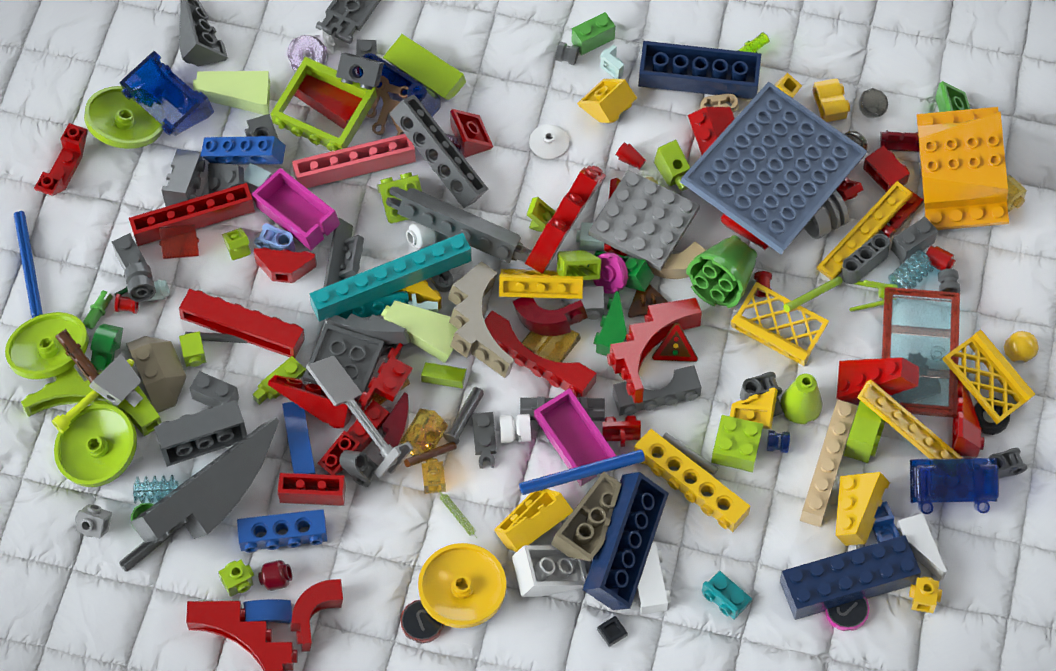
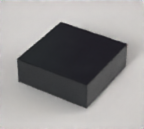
(612, 631)

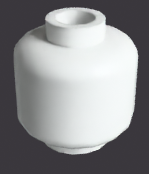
(421, 236)

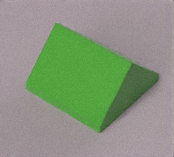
(951, 98)

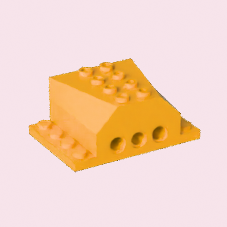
(963, 168)

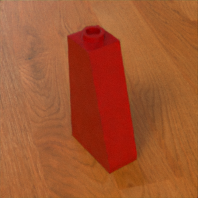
(328, 100)

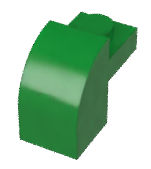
(104, 344)

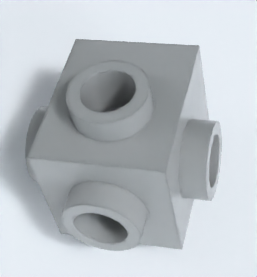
(93, 521)

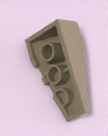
(587, 525)

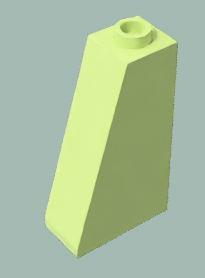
(236, 89)
(425, 328)

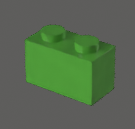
(593, 33)

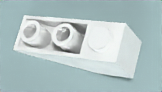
(922, 544)
(651, 589)

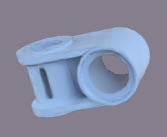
(274, 238)

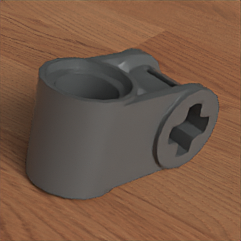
(760, 385)
(1009, 462)
(358, 466)

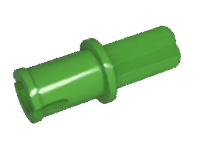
(97, 310)

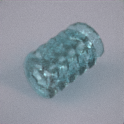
(912, 271)
(153, 489)

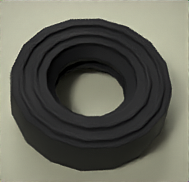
(988, 427)

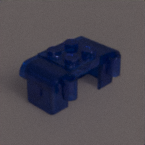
(954, 481)

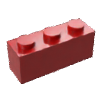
(311, 489)

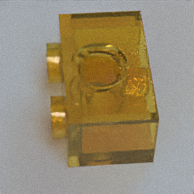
(424, 431)

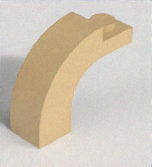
(677, 263)

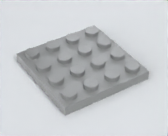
(644, 220)

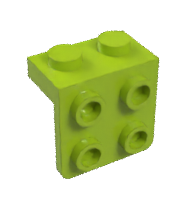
(407, 181)

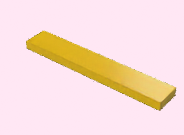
(865, 229)
(905, 423)

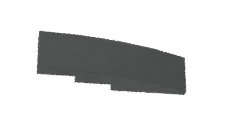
(373, 327)

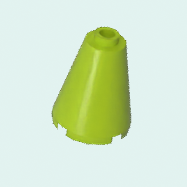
(802, 400)

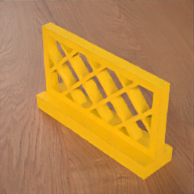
(537, 285)
(773, 340)
(998, 368)

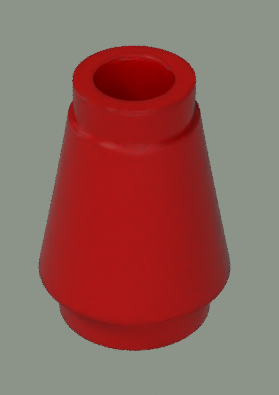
(630, 155)

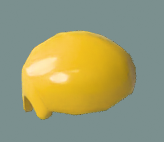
(1021, 346)

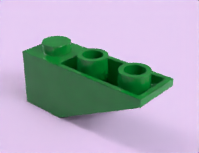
(638, 272)
(612, 326)

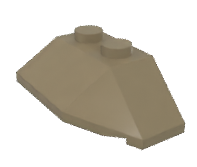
(158, 370)

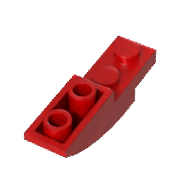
(354, 439)

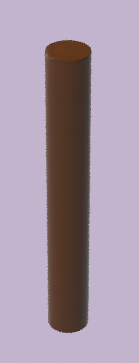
(430, 454)

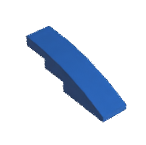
(298, 439)

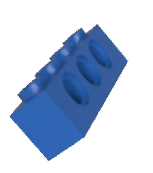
(243, 150)
(272, 524)

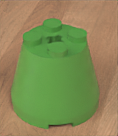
(722, 272)

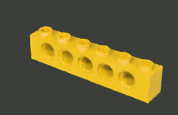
(704, 482)

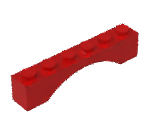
(559, 374)

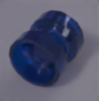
(773, 441)

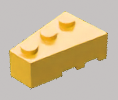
(857, 506)

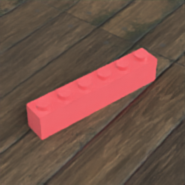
(354, 161)

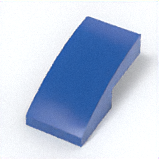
(884, 524)
(268, 610)

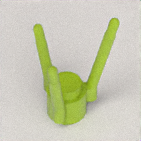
(873, 284)

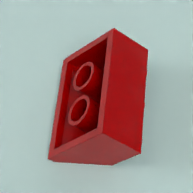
(709, 124)

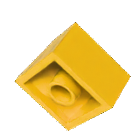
(608, 100)

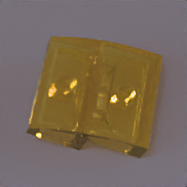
(551, 347)

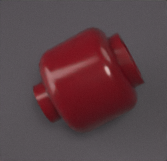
(275, 575)

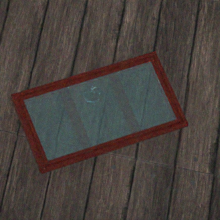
(923, 330)

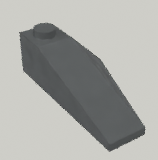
(197, 37)

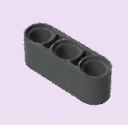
(865, 259)

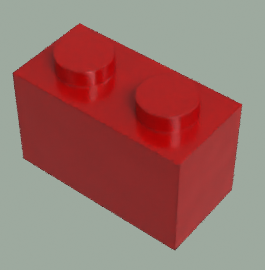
(885, 168)

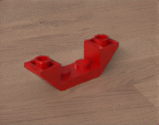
(73, 145)

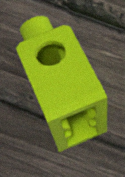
(672, 164)
(576, 262)

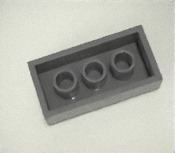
(201, 432)

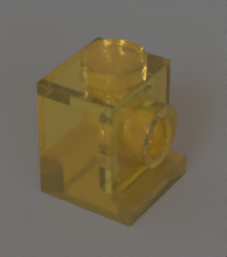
(433, 482)

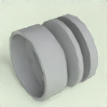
(830, 216)

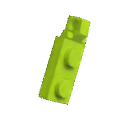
(290, 368)

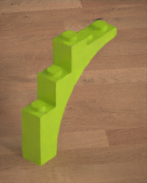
(71, 389)

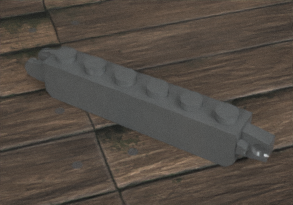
(453, 221)

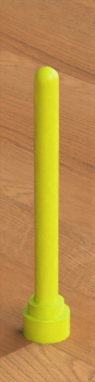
(62, 422)

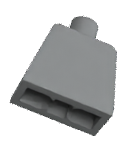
(118, 383)

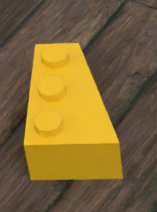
(532, 518)

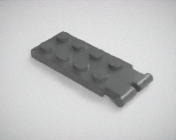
(346, 17)

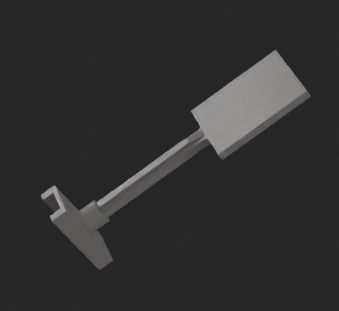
(342, 389)

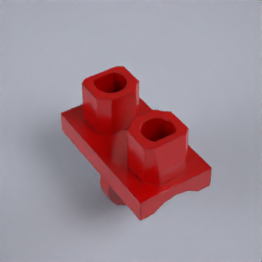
(621, 430)

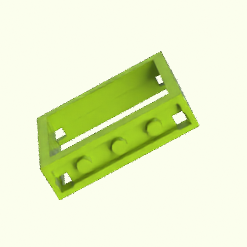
(316, 135)

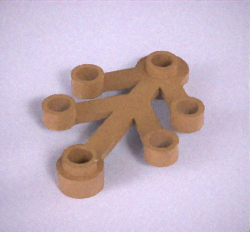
(388, 105)

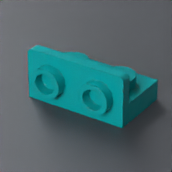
(726, 595)

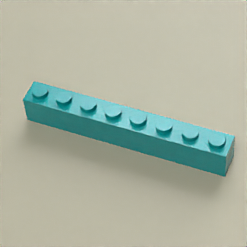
(390, 277)

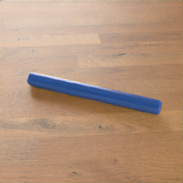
(28, 264)
(581, 472)

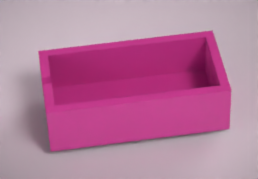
(295, 209)
(572, 432)

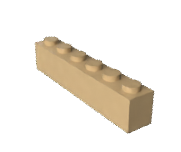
(828, 463)

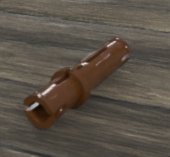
(74, 351)

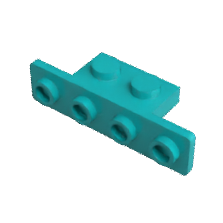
(377, 306)

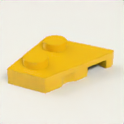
(756, 408)

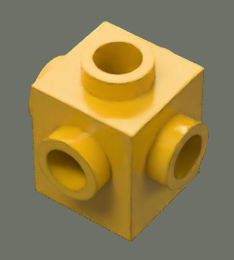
(925, 594)

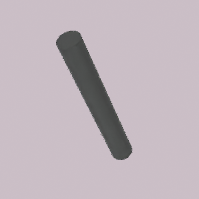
(218, 337)

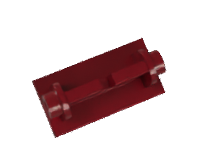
(900, 141)

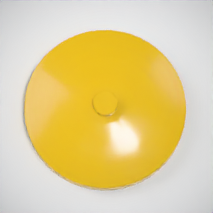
(462, 585)

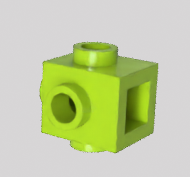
(236, 577)

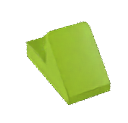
(539, 213)
(237, 243)

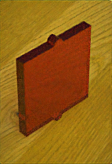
(179, 241)

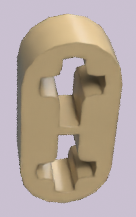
(720, 101)

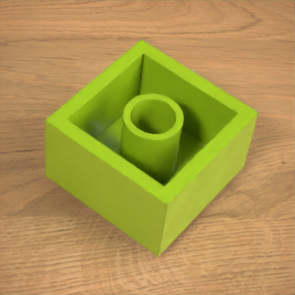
(864, 434)
(737, 443)

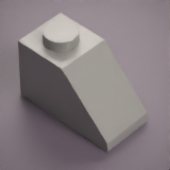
(592, 300)

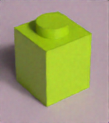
(192, 349)

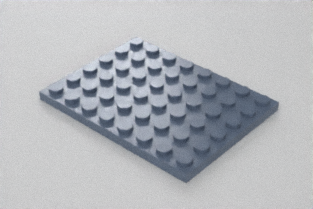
(774, 167)

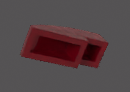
(397, 422)

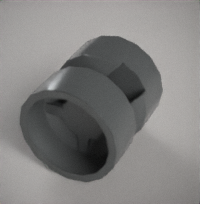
(139, 282)

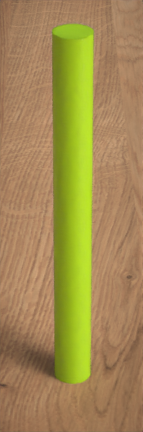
(812, 294)

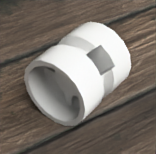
(515, 428)

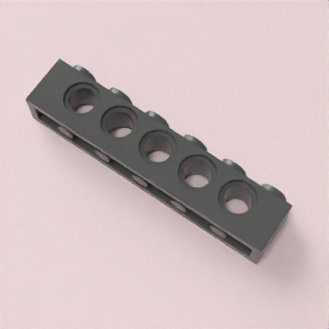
(438, 151)

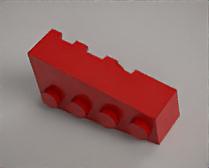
(890, 374)

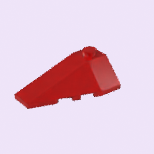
(313, 400)
(966, 427)

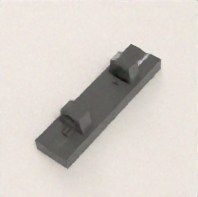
(593, 406)

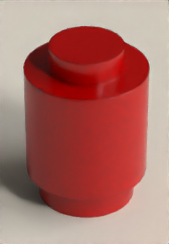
(940, 258)

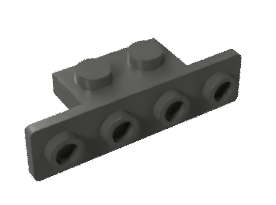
(344, 254)

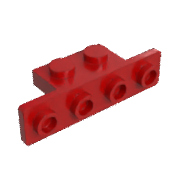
(390, 378)

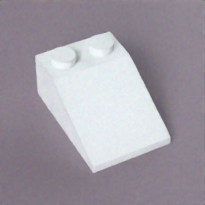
(547, 571)

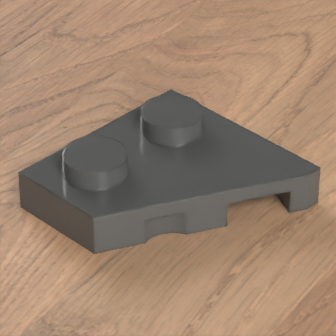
(224, 176)

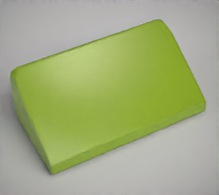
(443, 375)

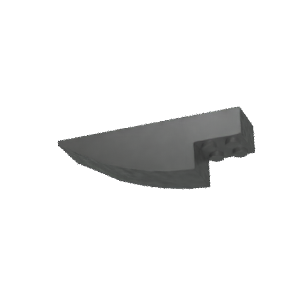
(211, 492)

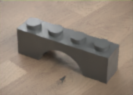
(683, 386)

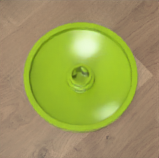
(120, 120)
(36, 352)
(96, 446)

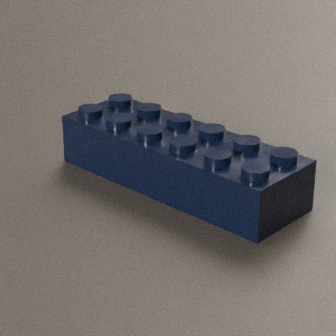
(699, 69)
(627, 542)
(850, 577)

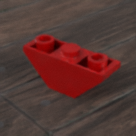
(284, 264)

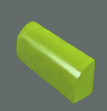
(425, 67)

